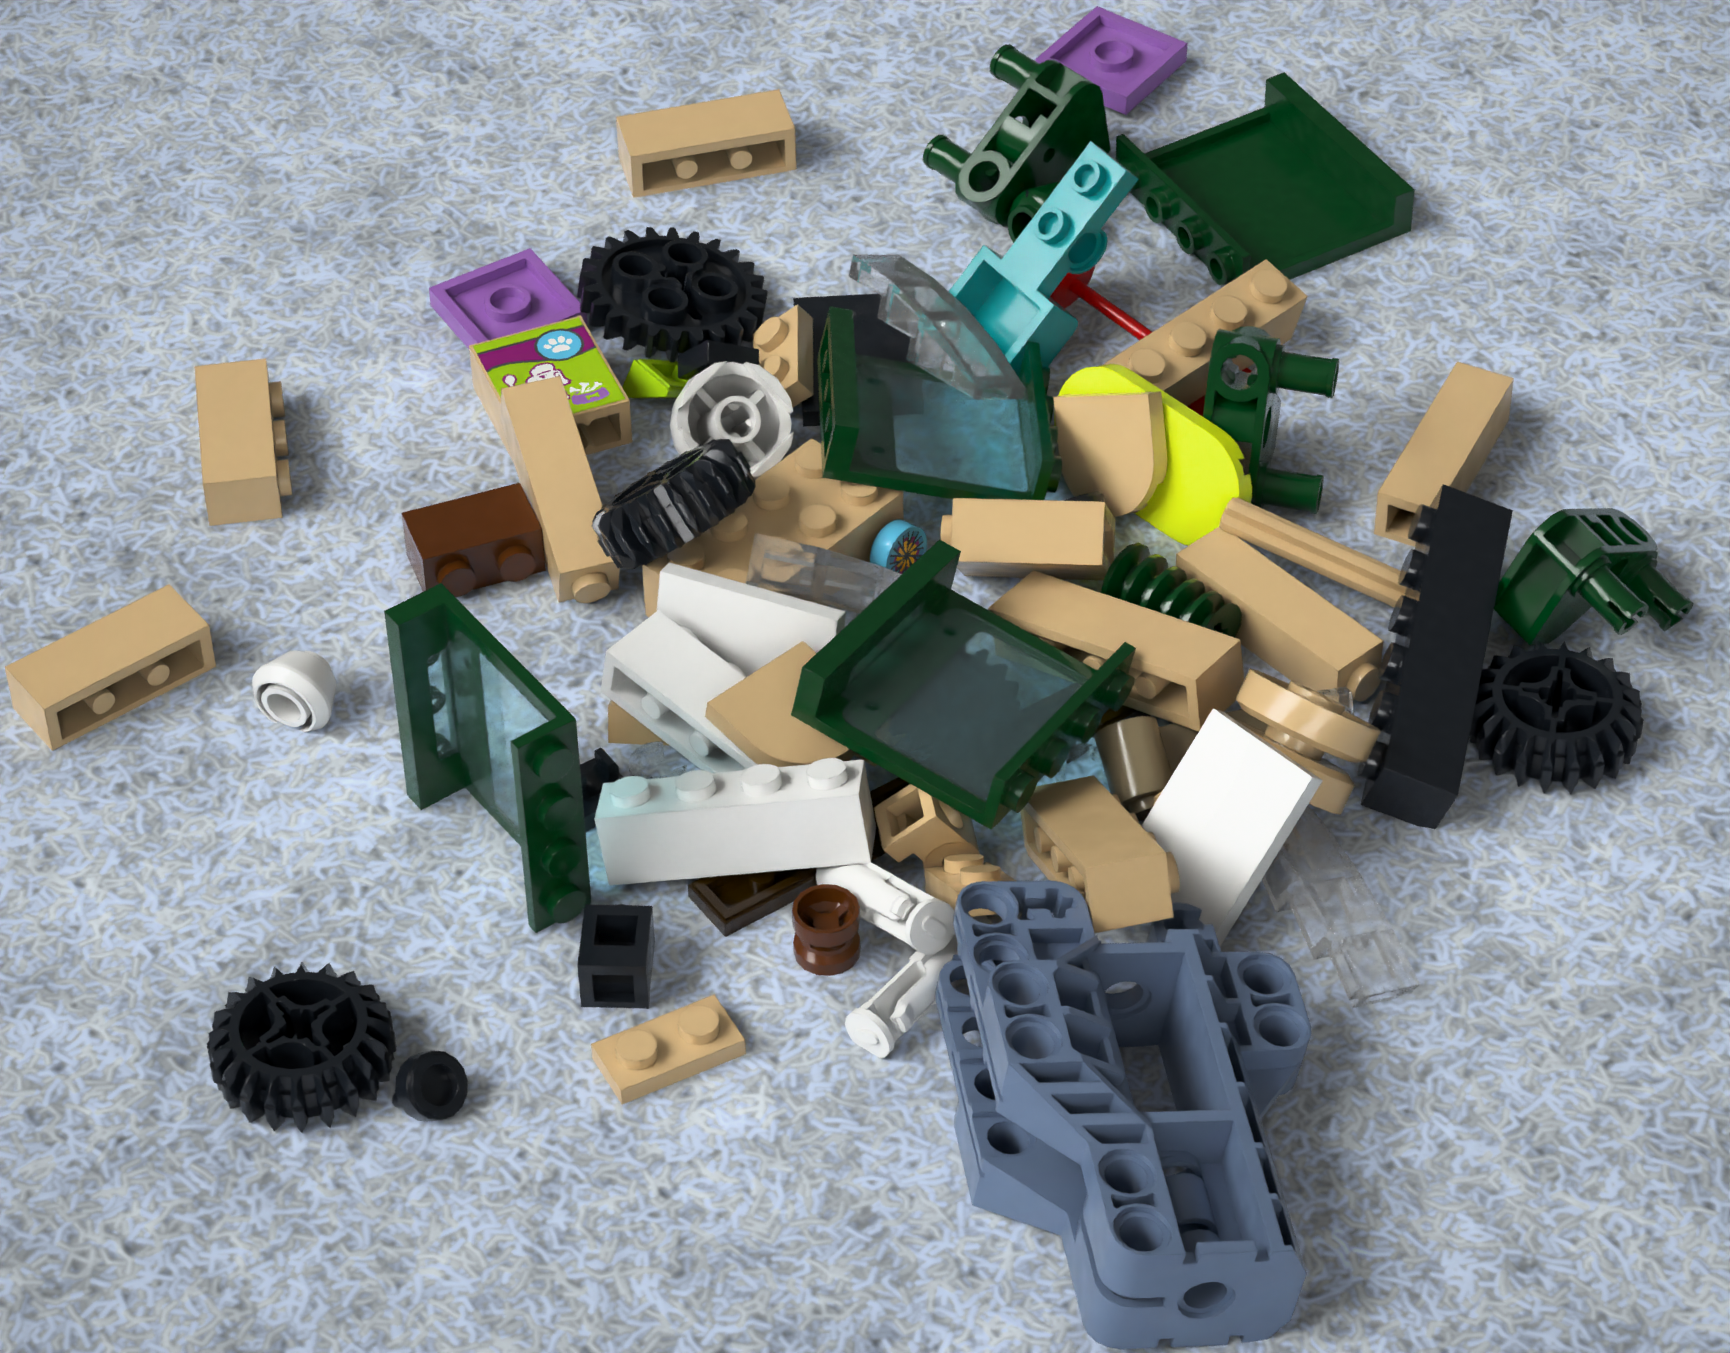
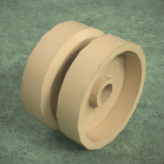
(1304, 728)

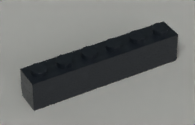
(1435, 657)

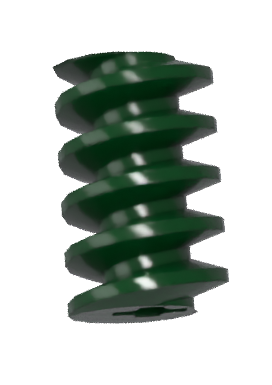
(1151, 584)

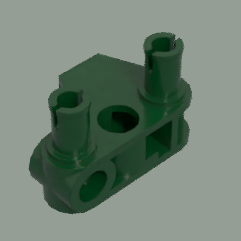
(1059, 121)
(1250, 409)
(1583, 563)

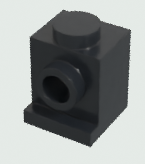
(616, 956)

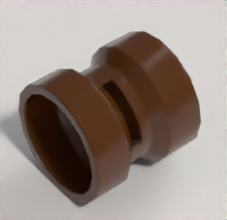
(826, 929)

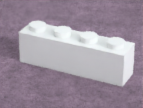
(665, 683)
(736, 822)

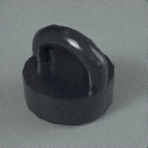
(430, 1086)

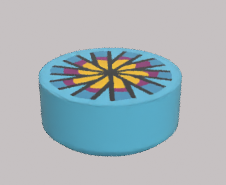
(898, 546)

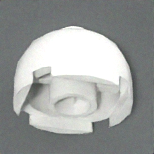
(735, 405)

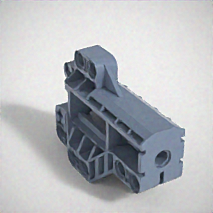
(1057, 1133)

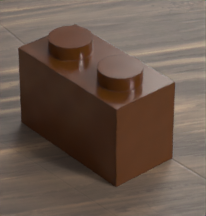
(474, 540)

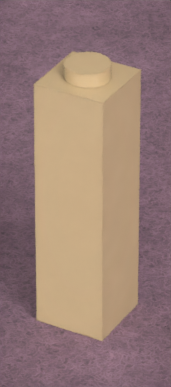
(1445, 446)
(558, 487)
(1285, 618)

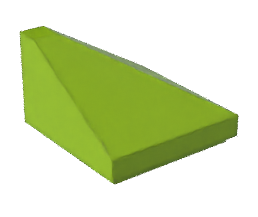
(653, 379)

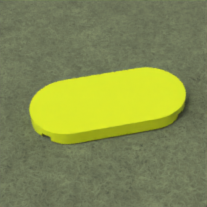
(1201, 459)

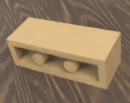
(706, 143)
(241, 442)
(110, 667)

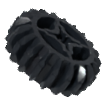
(674, 504)
(1594, 724)
(300, 1055)

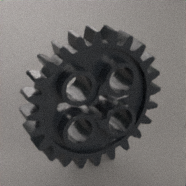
(670, 292)

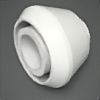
(296, 690)

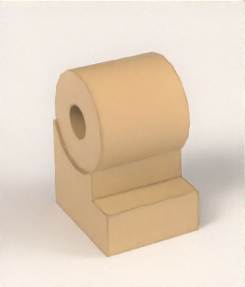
(923, 826)

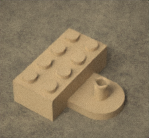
(790, 505)

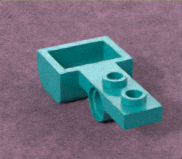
(1063, 237)

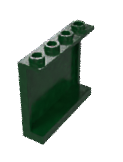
(1271, 188)

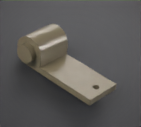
(1143, 757)

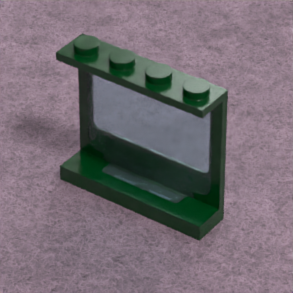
(919, 435)
(955, 693)
(491, 727)

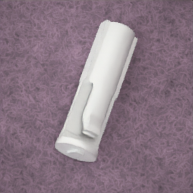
(894, 905)
(901, 1001)

